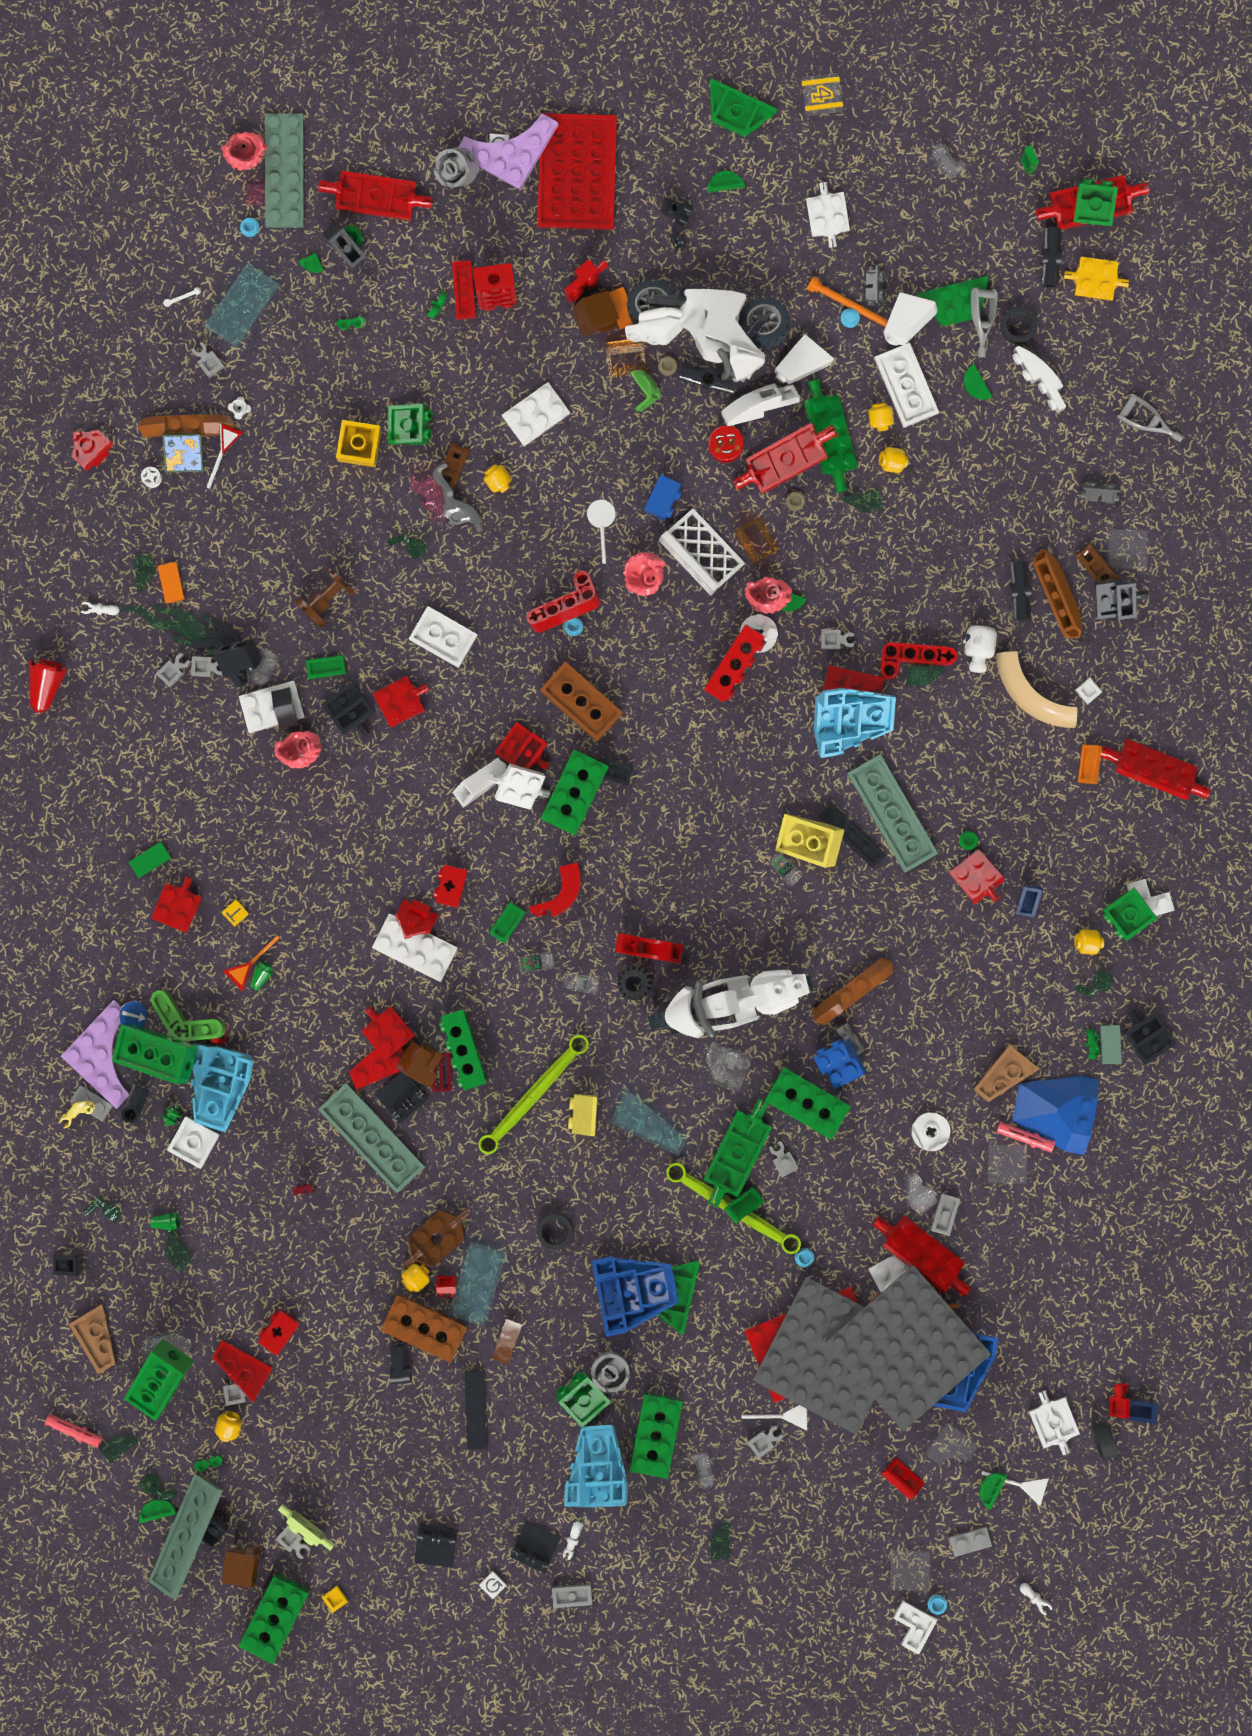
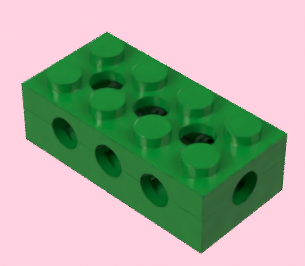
(588, 789)
(154, 1053)
(472, 1057)
(820, 1099)
(144, 1393)
(664, 1445)
(261, 1622)

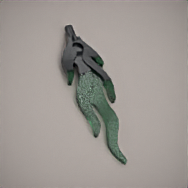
(190, 626)

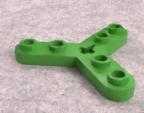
(174, 1020)

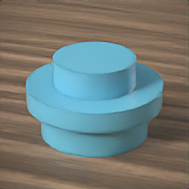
(249, 227)
(850, 318)
(573, 627)
(804, 1257)
(937, 1604)

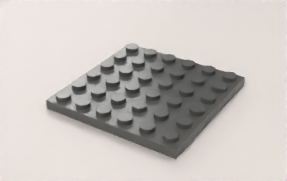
(908, 1348)
(806, 1368)

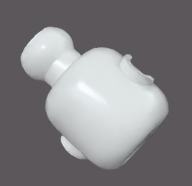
(980, 645)

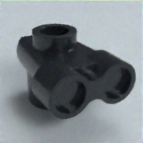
(679, 212)

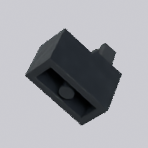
(344, 244)
(236, 658)

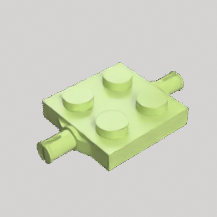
(300, 1524)

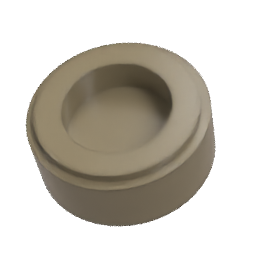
(667, 366)
(795, 501)

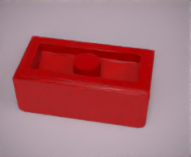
(903, 1478)

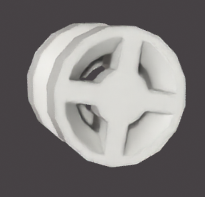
(150, 473)

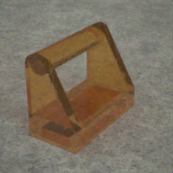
(623, 347)
(748, 547)

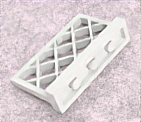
(692, 565)

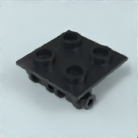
(401, 1097)
(435, 1545)
(535, 1547)

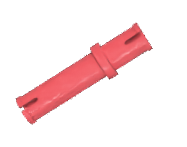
(1033, 1140)
(70, 1429)

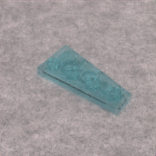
(643, 1122)

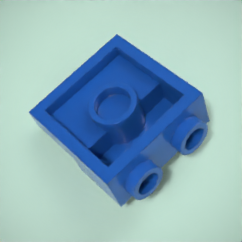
(840, 1063)

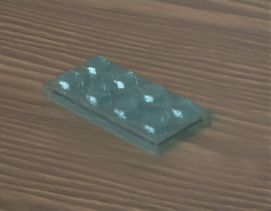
(241, 305)
(477, 1284)

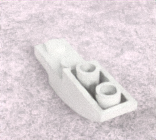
(1038, 370)
(756, 402)

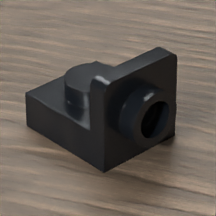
(214, 1531)

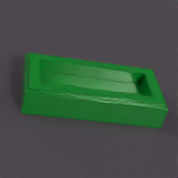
(1029, 160)
(325, 667)
(150, 860)
(507, 922)
(744, 1205)

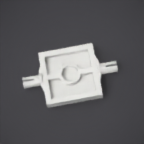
(828, 214)
(519, 786)
(1054, 1422)

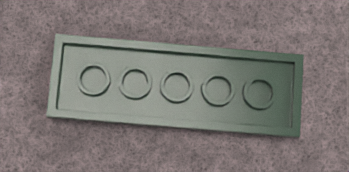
(284, 170)
(892, 813)
(371, 1138)
(185, 1536)

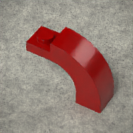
(570, 888)
(649, 948)

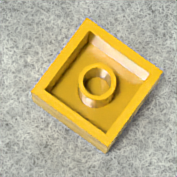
(358, 443)

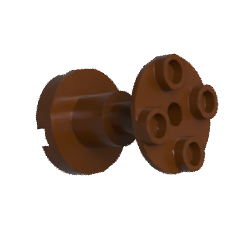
(319, 602)

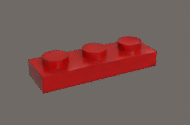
(463, 290)

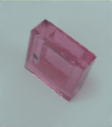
(255, 194)

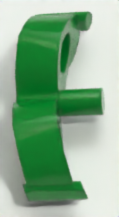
(437, 305)
(356, 322)
(1094, 1049)
(203, 1464)

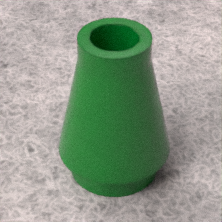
(261, 975)
(166, 1221)

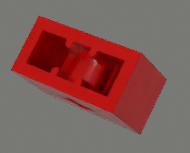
(458, 878)
(270, 1340)

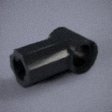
(136, 1102)
(399, 1361)

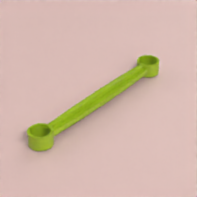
(533, 1094)
(751, 1220)

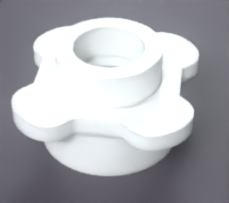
(234, 407)

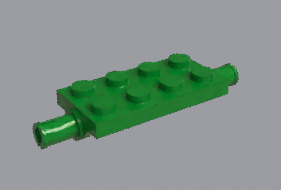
(824, 412)
(737, 1153)

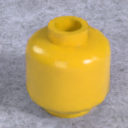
(881, 416)
(893, 459)
(497, 478)
(1088, 941)
(415, 1278)
(228, 1426)

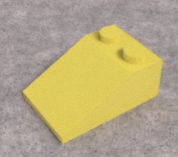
(809, 840)
(584, 1114)

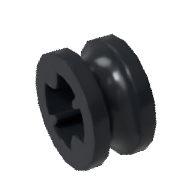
(677, 241)

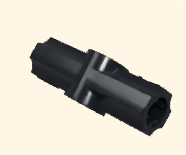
(1051, 257)
(695, 376)
(1020, 590)

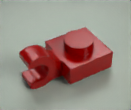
(1118, 1404)

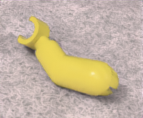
(78, 1107)

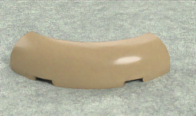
(1028, 698)

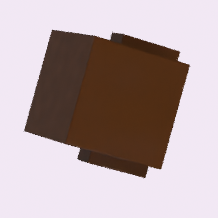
(596, 314)
(420, 1063)
(241, 1566)

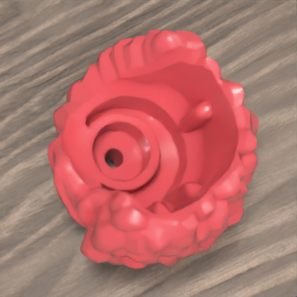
(244, 157)
(644, 573)
(762, 594)
(298, 749)

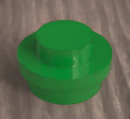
(968, 840)

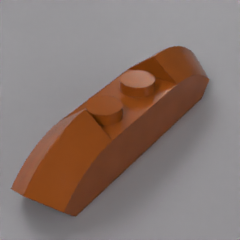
(205, 424)
(1058, 594)
(852, 991)

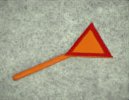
(240, 973)

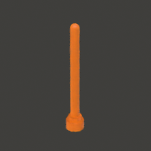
(816, 285)

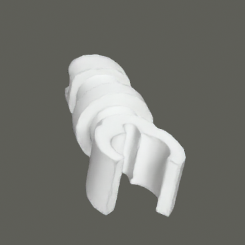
(99, 609)
(572, 1540)
(1035, 1597)

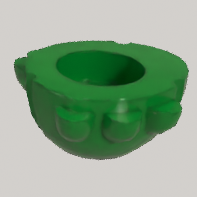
(358, 237)

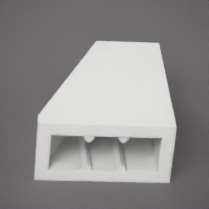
(908, 317)
(802, 361)
(478, 782)

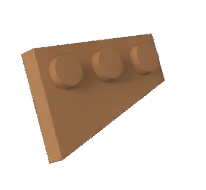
(1004, 1073)
(95, 1338)

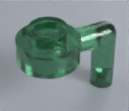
(415, 547)
(1098, 984)
(110, 1212)
(154, 1487)

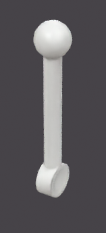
(167, 302)

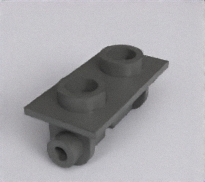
(877, 293)
(1108, 492)

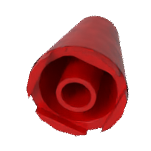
(44, 683)

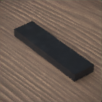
(852, 835)
(475, 1410)

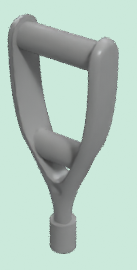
(979, 325)
(1154, 422)

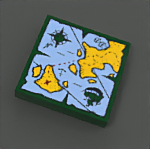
(183, 452)

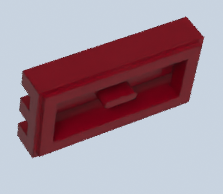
(441, 1076)
(303, 1189)

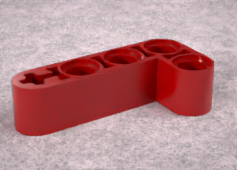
(543, 617)
(917, 659)

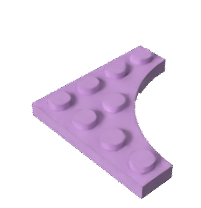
(516, 157)
(93, 1055)

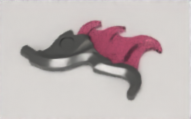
(442, 502)

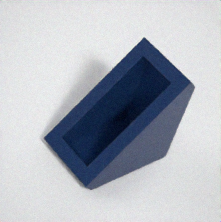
(1028, 900)
(1143, 1411)

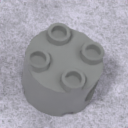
(456, 167)
(610, 1372)

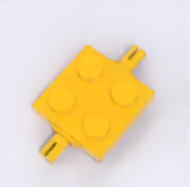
(1096, 278)

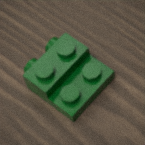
(1095, 202)
(409, 424)
(1129, 914)
(582, 1398)

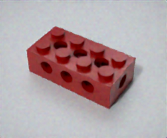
(495, 286)
(715, 686)

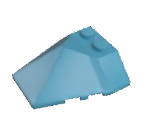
(849, 717)
(219, 1084)
(598, 1471)

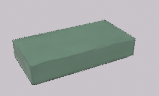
(1110, 1044)

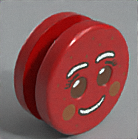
(726, 444)

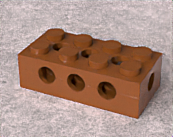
(581, 689)
(413, 1335)

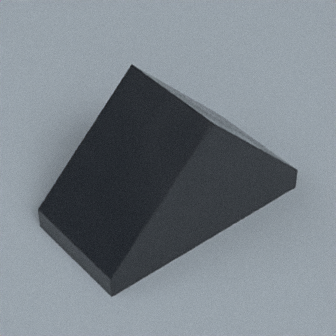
(284, 708)
(68, 1264)

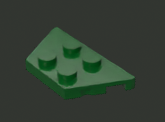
(737, 110)
(955, 301)
(685, 1280)

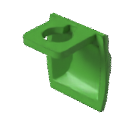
(648, 386)

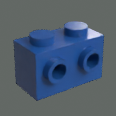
(663, 497)

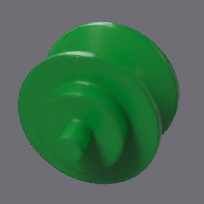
(171, 1115)

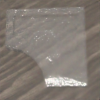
(951, 1444)

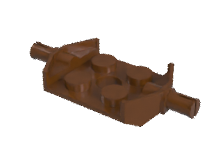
(420, 1242)

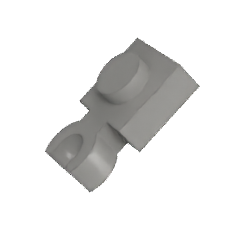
(208, 362)
(832, 639)
(203, 667)
(170, 672)
(845, 1032)
(784, 1162)
(233, 1394)
(763, 1442)
(292, 1540)

